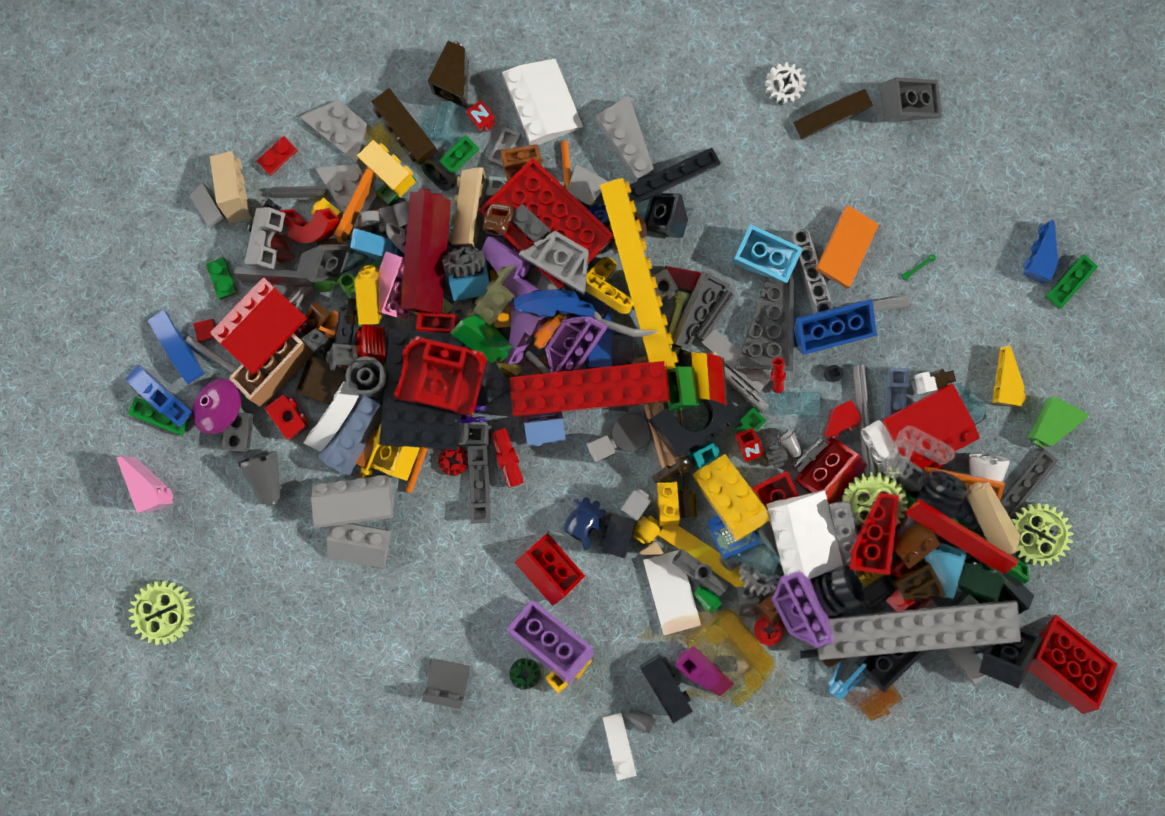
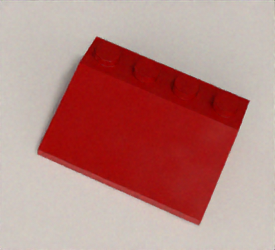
(258, 325)
(938, 415)
(1072, 666)

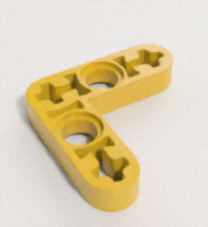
(597, 285)

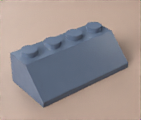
(353, 435)

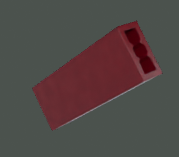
(425, 251)

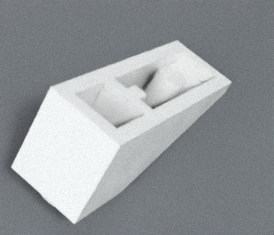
(619, 746)

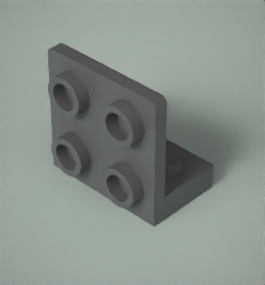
(446, 683)

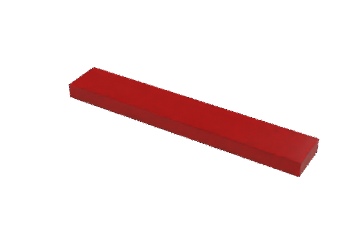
(961, 537)

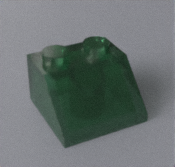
(981, 582)

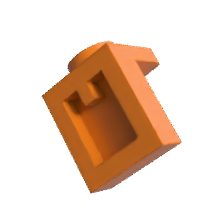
(331, 325)

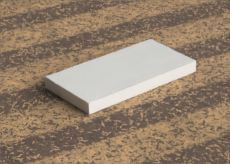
(671, 594)

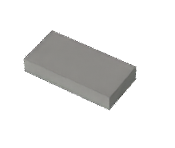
(507, 140)

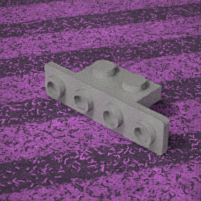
(844, 528)

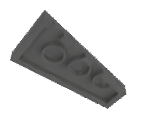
(704, 296)

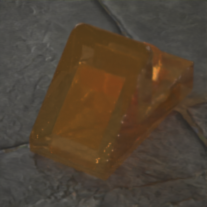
(880, 702)

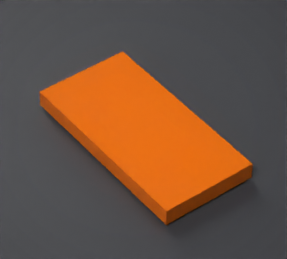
(847, 247)

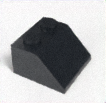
(617, 535)

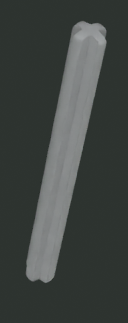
(863, 410)

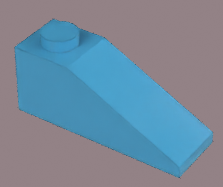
(373, 245)

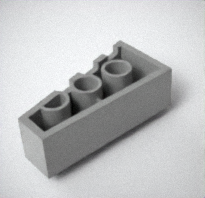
(625, 137)

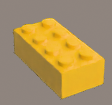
(731, 497)

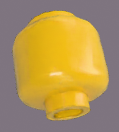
(645, 529)

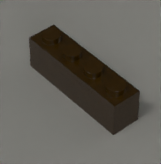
(404, 126)

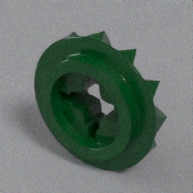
(528, 665)

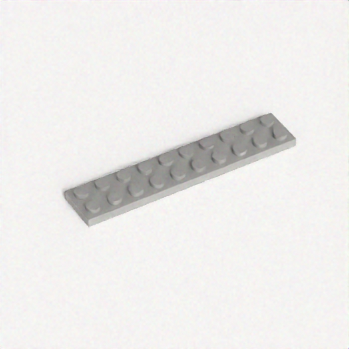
(922, 630)

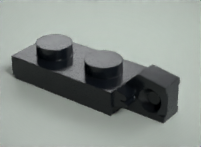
(347, 323)

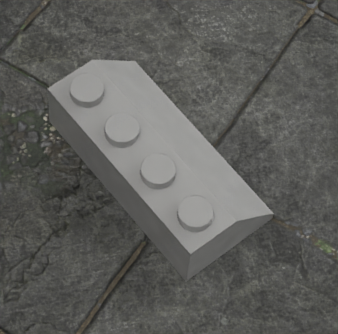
(352, 501)

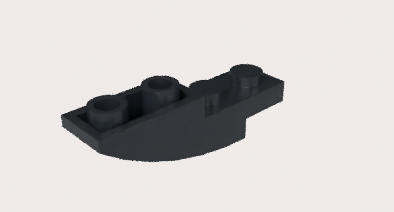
(622, 355)

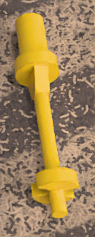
(367, 470)

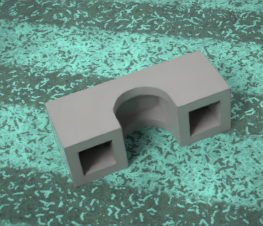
(265, 225)

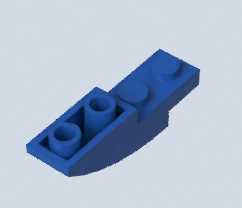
(548, 301)
(158, 396)

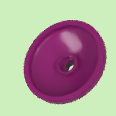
(216, 406)

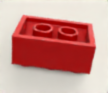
(832, 470)
(775, 489)
(550, 569)

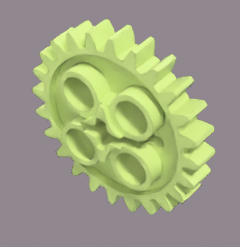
(873, 486)
(1047, 518)
(155, 597)

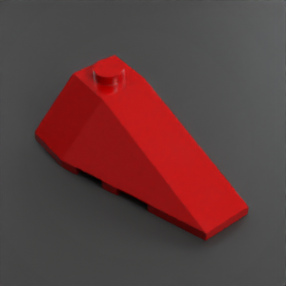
(875, 541)

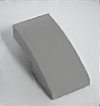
(396, 235)

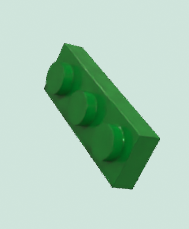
(1071, 281)
(145, 411)

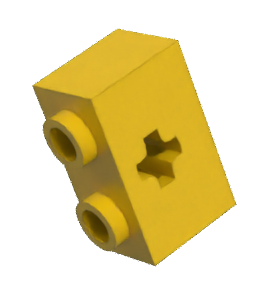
(668, 504)

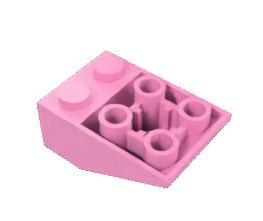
(391, 286)

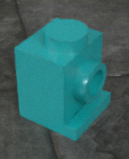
(711, 454)

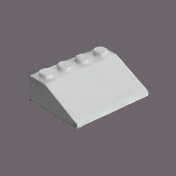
(542, 101)
(805, 534)

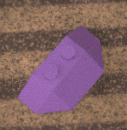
(573, 343)
(801, 610)

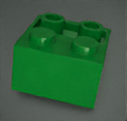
(682, 388)

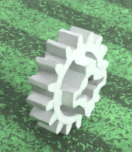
(777, 79)

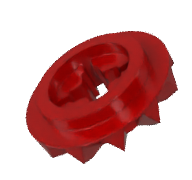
(456, 469)
(774, 637)

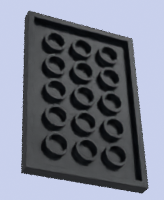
(415, 423)

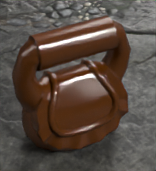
(497, 224)

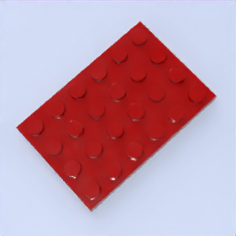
(553, 207)

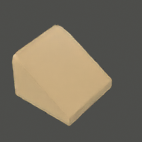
(650, 549)

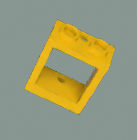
(368, 295)

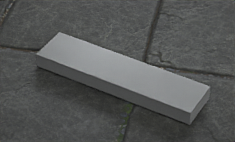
(716, 342)

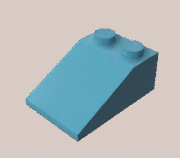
(767, 254)

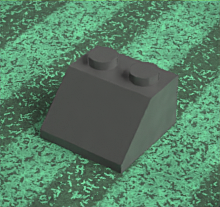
(324, 262)

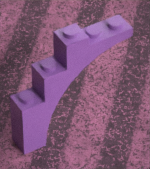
(522, 325)

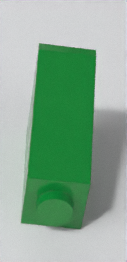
(482, 337)

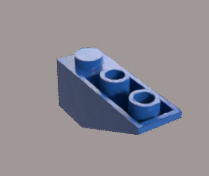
(1044, 255)

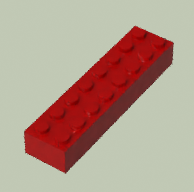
(590, 389)

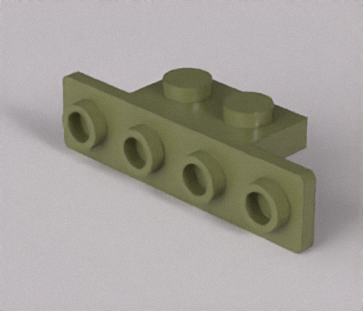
(495, 300)

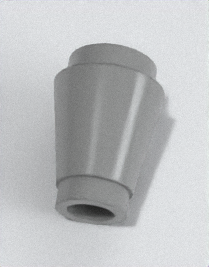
(790, 443)

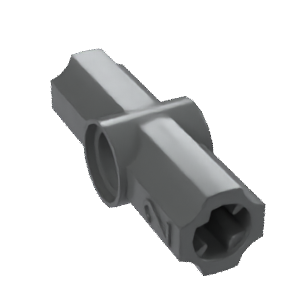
(709, 579)

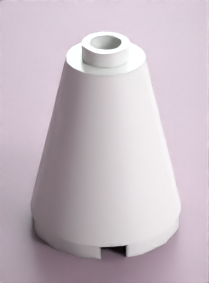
(988, 467)

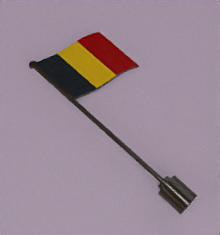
(710, 385)

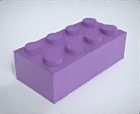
(550, 642)

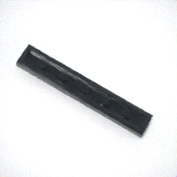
(673, 176)

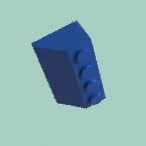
(835, 327)

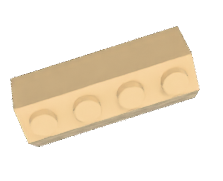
(468, 202)

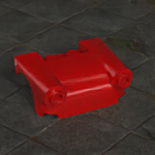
(441, 375)

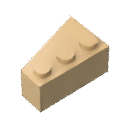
(230, 187)

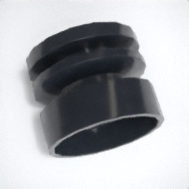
(943, 492)
(839, 590)

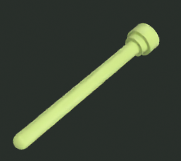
(681, 299)

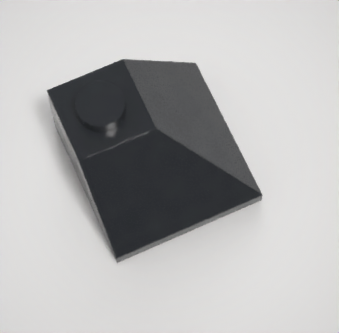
(666, 215)

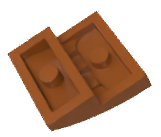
(517, 158)

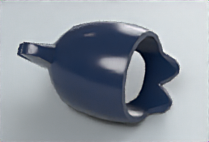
(583, 520)

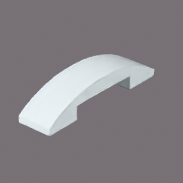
(332, 418)

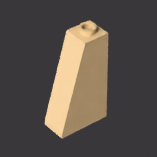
(993, 518)

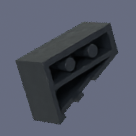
(666, 688)

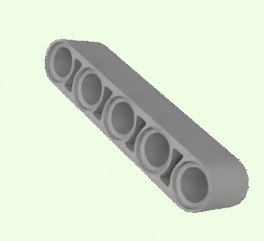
(811, 264)
(963, 657)

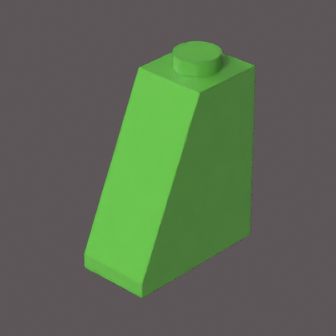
(1055, 422)

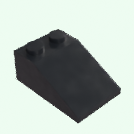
(492, 385)
(1010, 660)

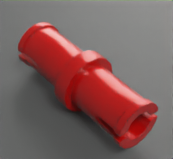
(778, 375)

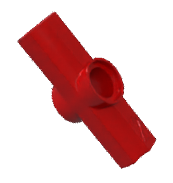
(507, 458)

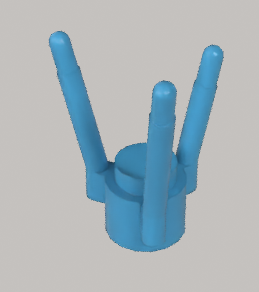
(841, 689)

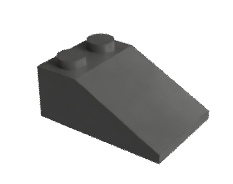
(910, 99)

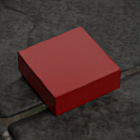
(203, 330)

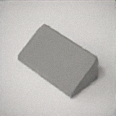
(207, 206)

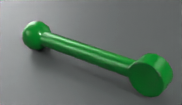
(906, 275)

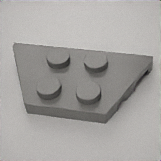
(339, 127)
(342, 184)
(560, 259)

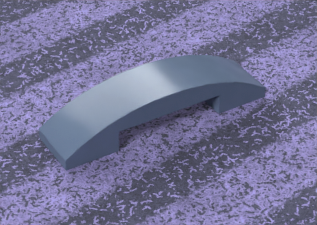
(896, 390)

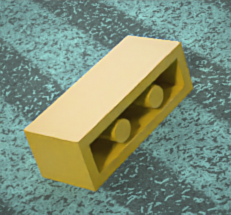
(387, 168)

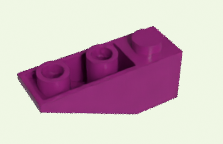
(702, 671)

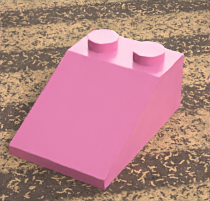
(144, 487)

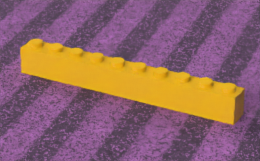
(637, 271)

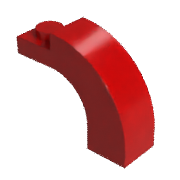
(319, 228)

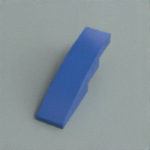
(176, 347)

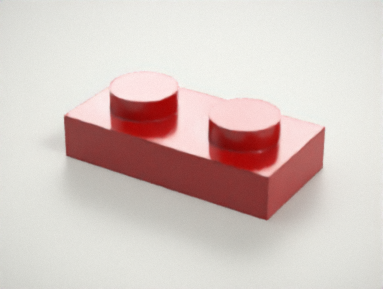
(277, 155)

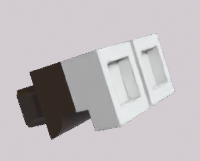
(931, 381)

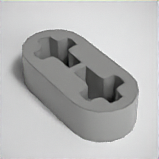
(368, 218)

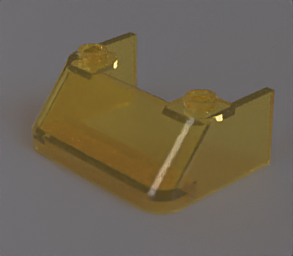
(729, 626)

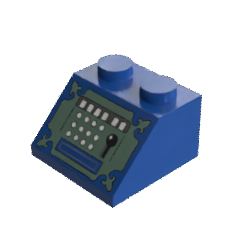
(725, 541)

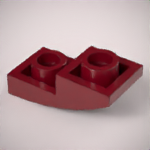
(683, 278)

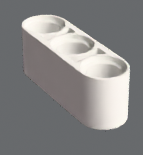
(878, 442)

